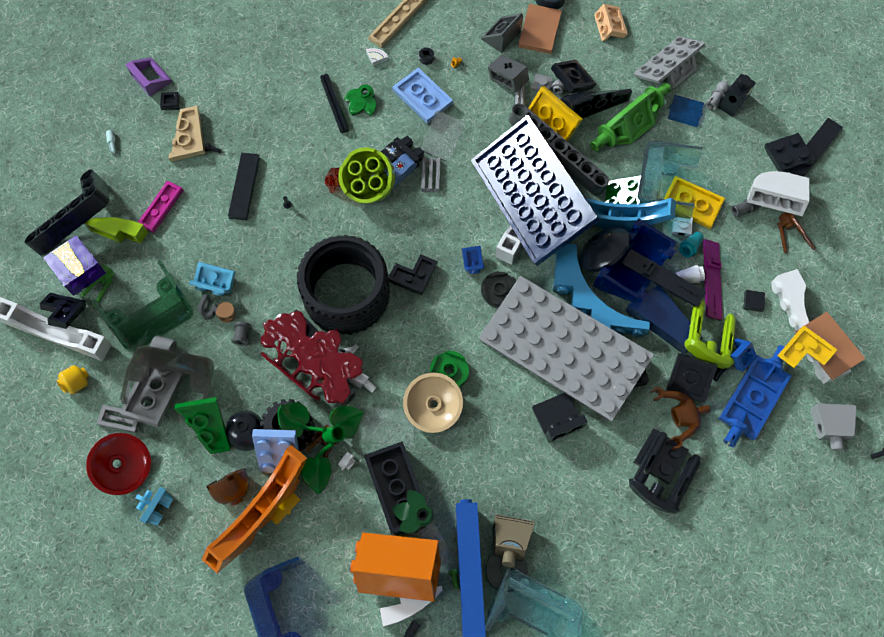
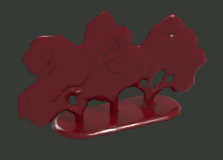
(315, 355)

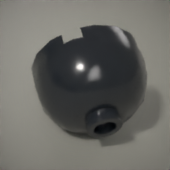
(240, 429)

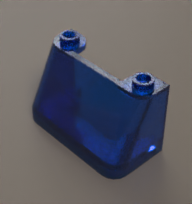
(626, 283)

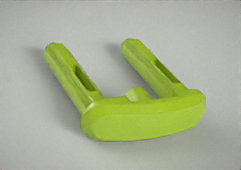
(707, 350)

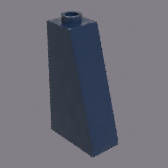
(664, 317)

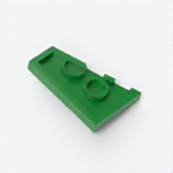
(207, 422)

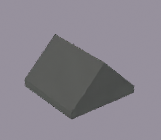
(503, 31)

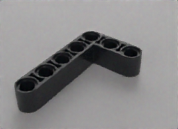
(72, 216)

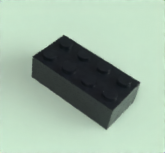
(392, 480)

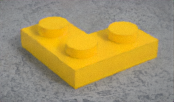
(805, 343)

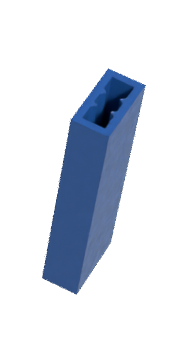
(470, 569)

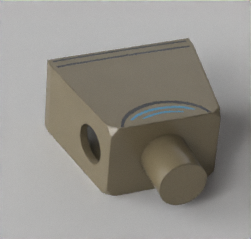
(511, 538)

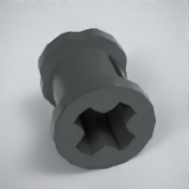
(241, 333)

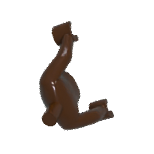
(684, 414)

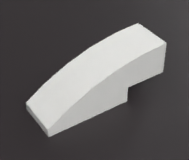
(405, 610)

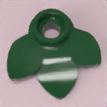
(410, 511)

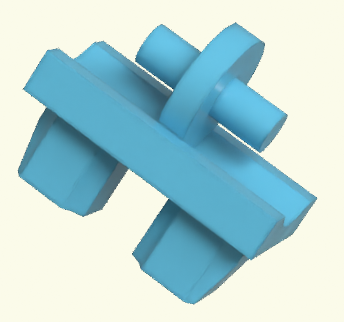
(160, 497)

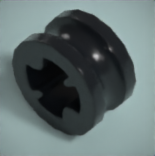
(426, 61)

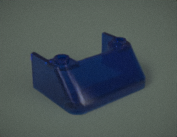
(259, 601)

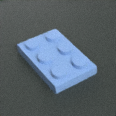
(422, 95)
(271, 446)

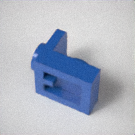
(744, 354)

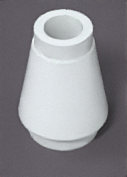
(692, 274)

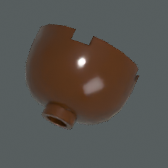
(230, 488)

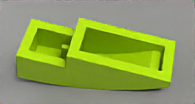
(117, 229)

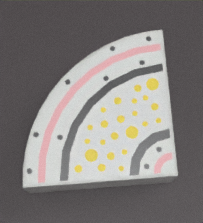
(376, 56)

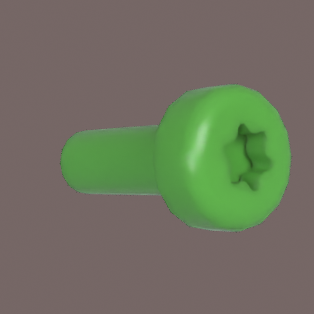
(454, 577)

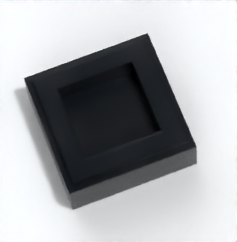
(169, 101)
(754, 301)

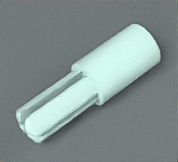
(111, 141)

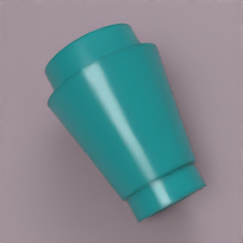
(691, 244)

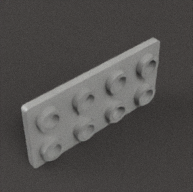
(674, 62)

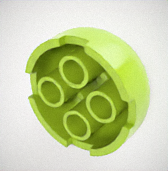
(361, 167)

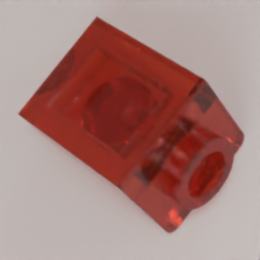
(332, 179)

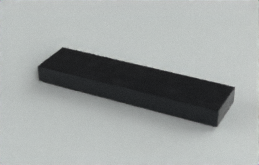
(244, 186)

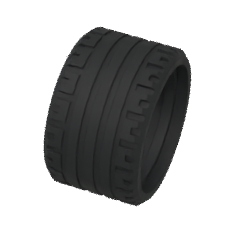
(339, 251)

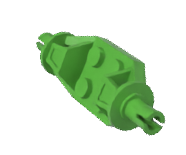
(633, 119)

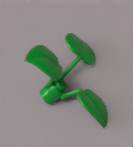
(345, 424)

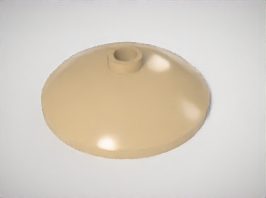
(431, 388)

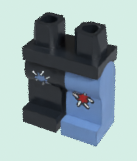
(402, 157)

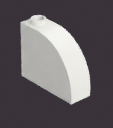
(780, 192)

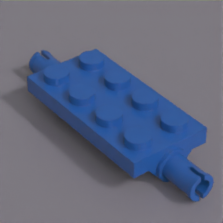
(754, 398)

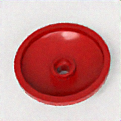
(133, 459)

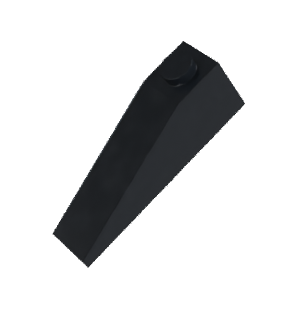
(591, 103)

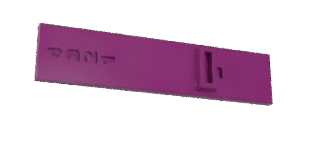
(712, 272)

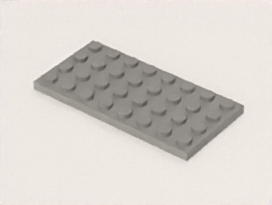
(566, 348)

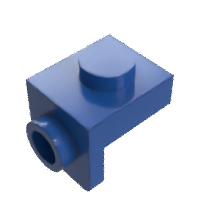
(472, 259)

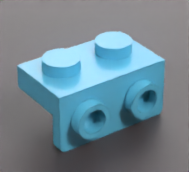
(213, 278)

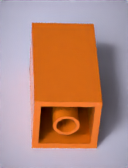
(396, 566)

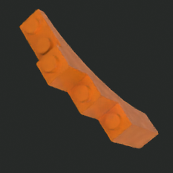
(258, 513)

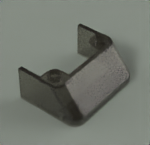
(148, 357)

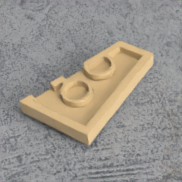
(189, 135)

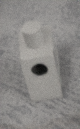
(834, 423)

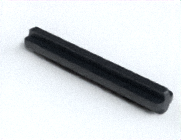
(334, 103)

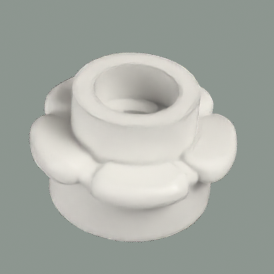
(347, 461)

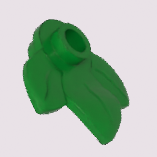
(361, 102)

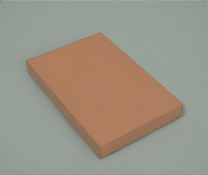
(540, 28)
(846, 354)

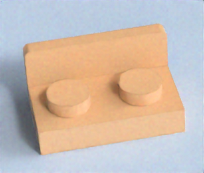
(610, 22)

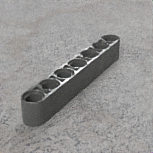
(565, 153)

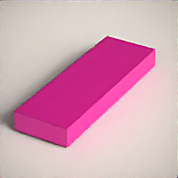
(160, 206)

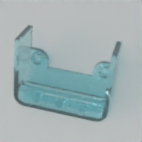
(664, 159)
(534, 606)

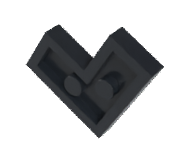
(416, 279)
(64, 309)

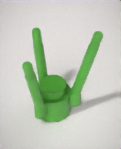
(104, 279)

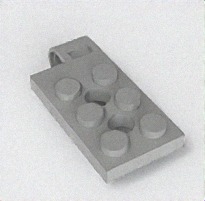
(161, 397)

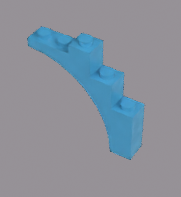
(625, 215)
(570, 280)

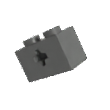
(508, 73)

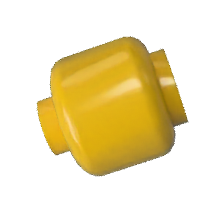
(72, 379)

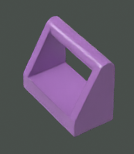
(153, 86)

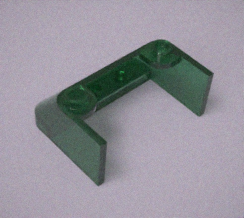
(151, 320)

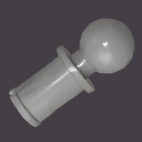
(717, 95)

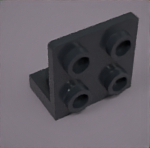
(558, 417)

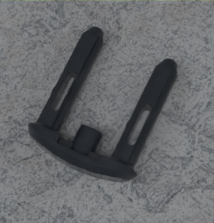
(653, 496)

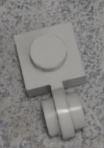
(541, 80)

